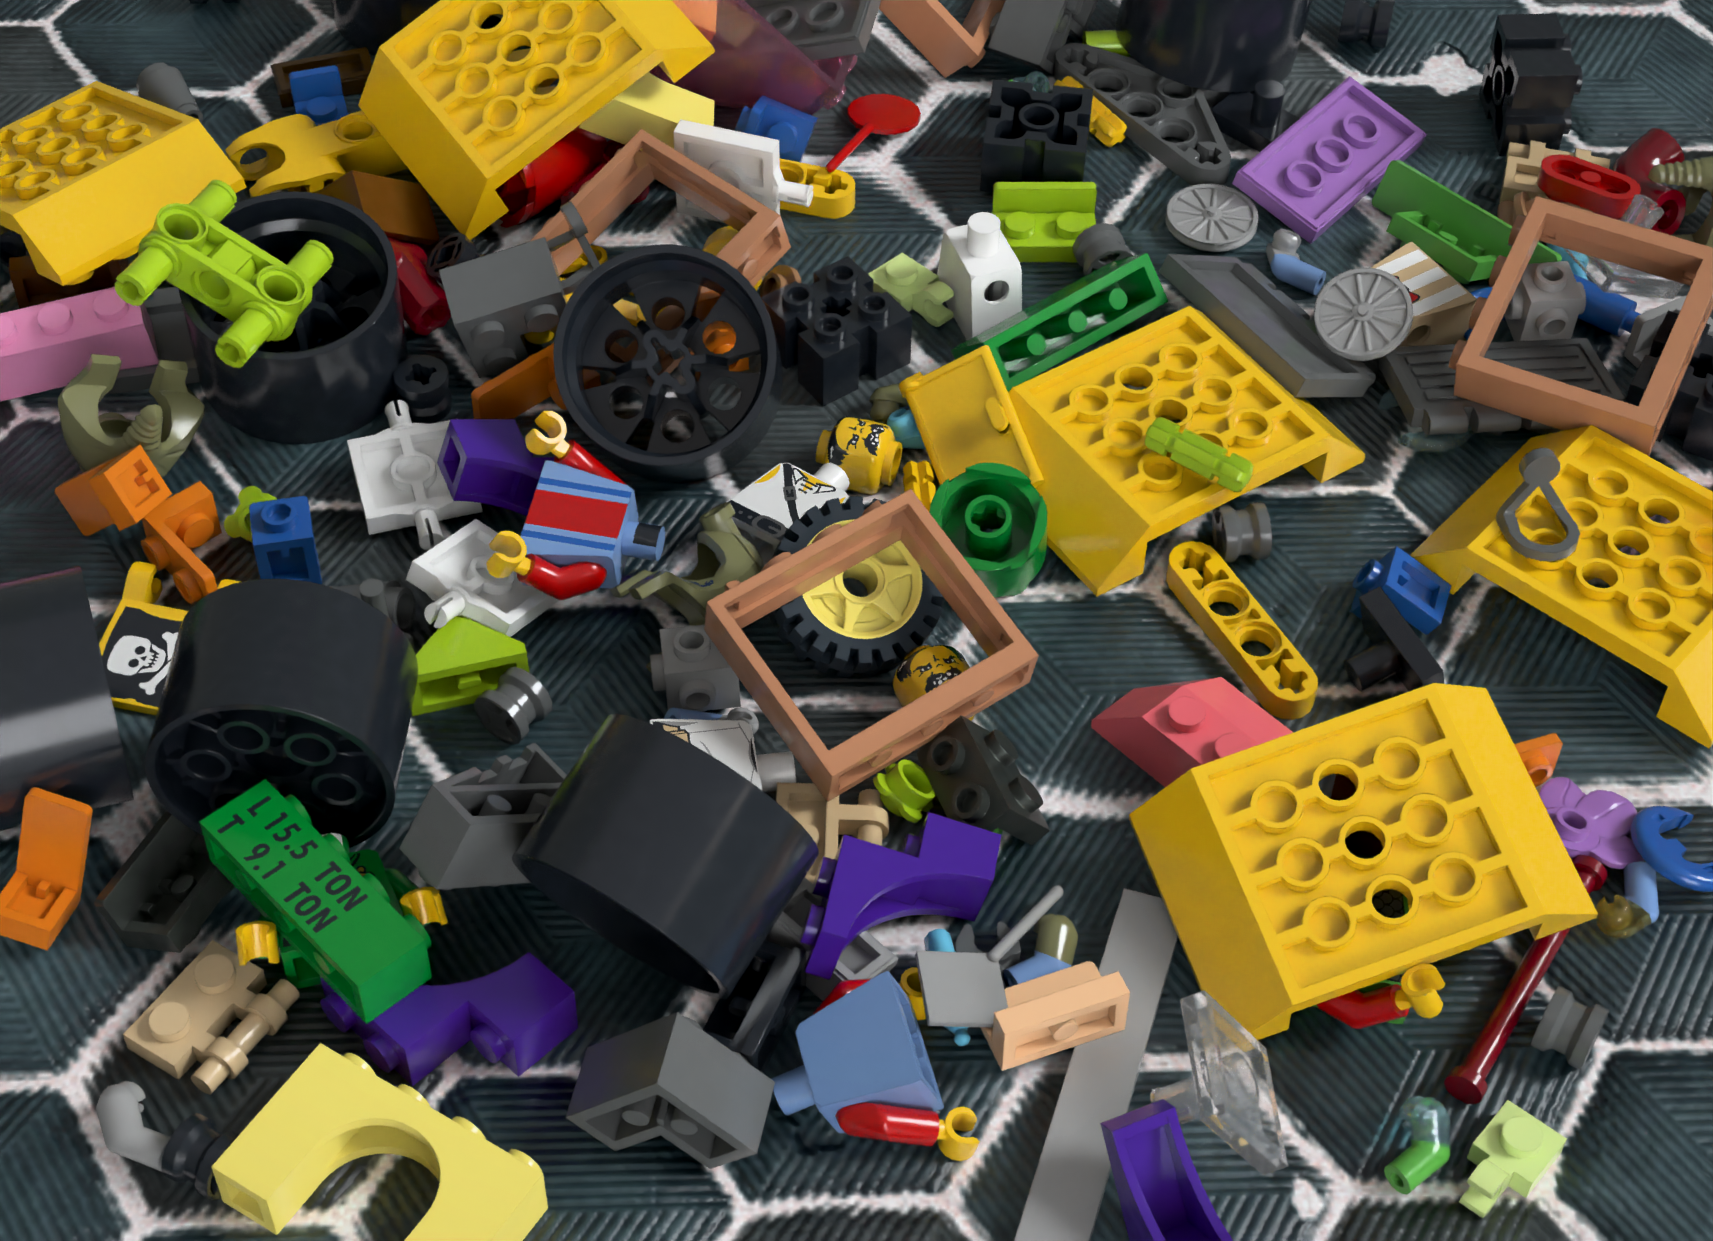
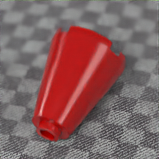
(550, 175)

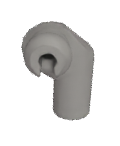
(123, 1125)

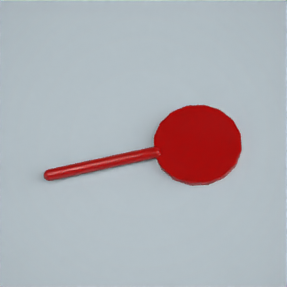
(879, 115)

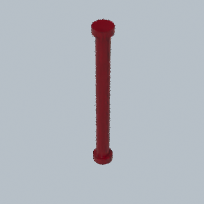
(1468, 1080)

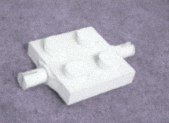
(741, 160)
(402, 479)
(460, 584)

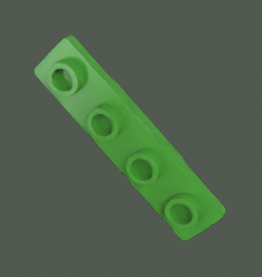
(1446, 224)

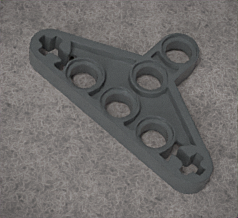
(1147, 93)

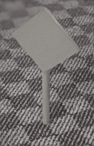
(969, 986)

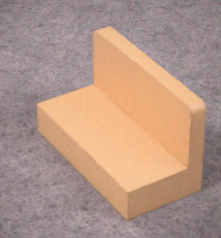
(1057, 1014)

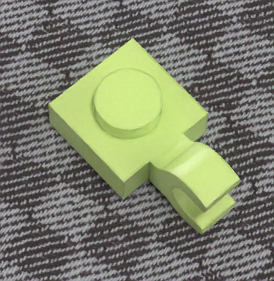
(914, 288)
(1512, 1153)

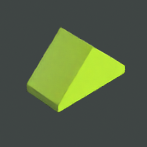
(462, 664)

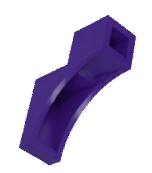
(489, 463)
(936, 873)
(506, 1014)
(1158, 1178)

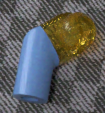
(1636, 908)

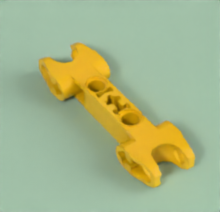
(314, 156)

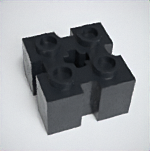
(1529, 81)
(1035, 134)
(839, 330)
(1692, 407)

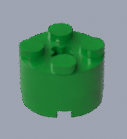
(999, 500)

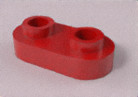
(1586, 185)

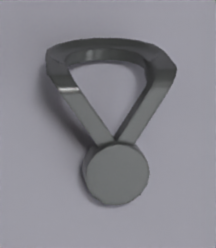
(576, 230)
(1537, 470)

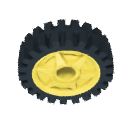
(852, 630)

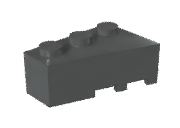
(479, 820)

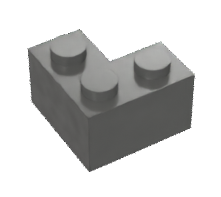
(1036, 28)
(502, 299)
(672, 1085)

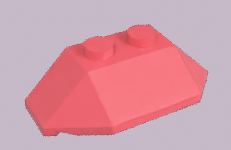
(1185, 725)

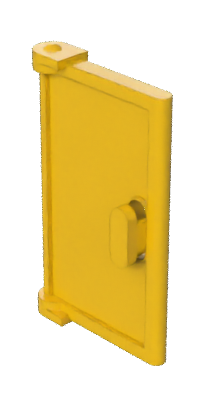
(962, 416)

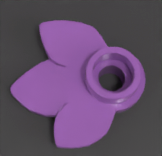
(1591, 822)

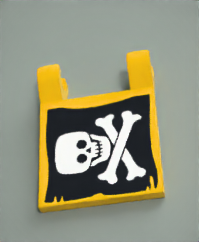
(141, 641)

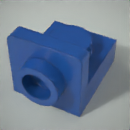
(318, 94)
(779, 122)
(284, 540)
(1410, 587)

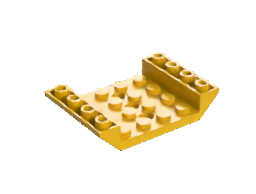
(474, 118)
(95, 173)
(1090, 431)
(1656, 601)
(1284, 910)

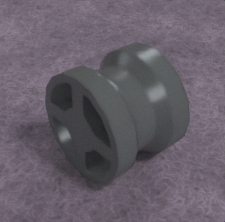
(1099, 246)
(1242, 532)
(513, 705)
(1569, 1027)

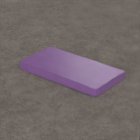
(1328, 159)

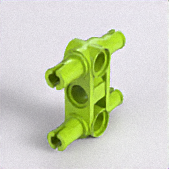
(224, 272)

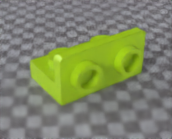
(1044, 217)

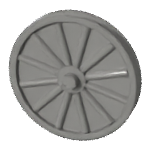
(1212, 217)
(1363, 314)

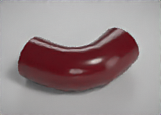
(1636, 162)

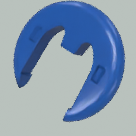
(1666, 854)

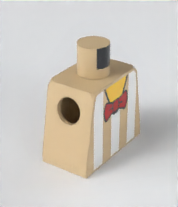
(1438, 300)

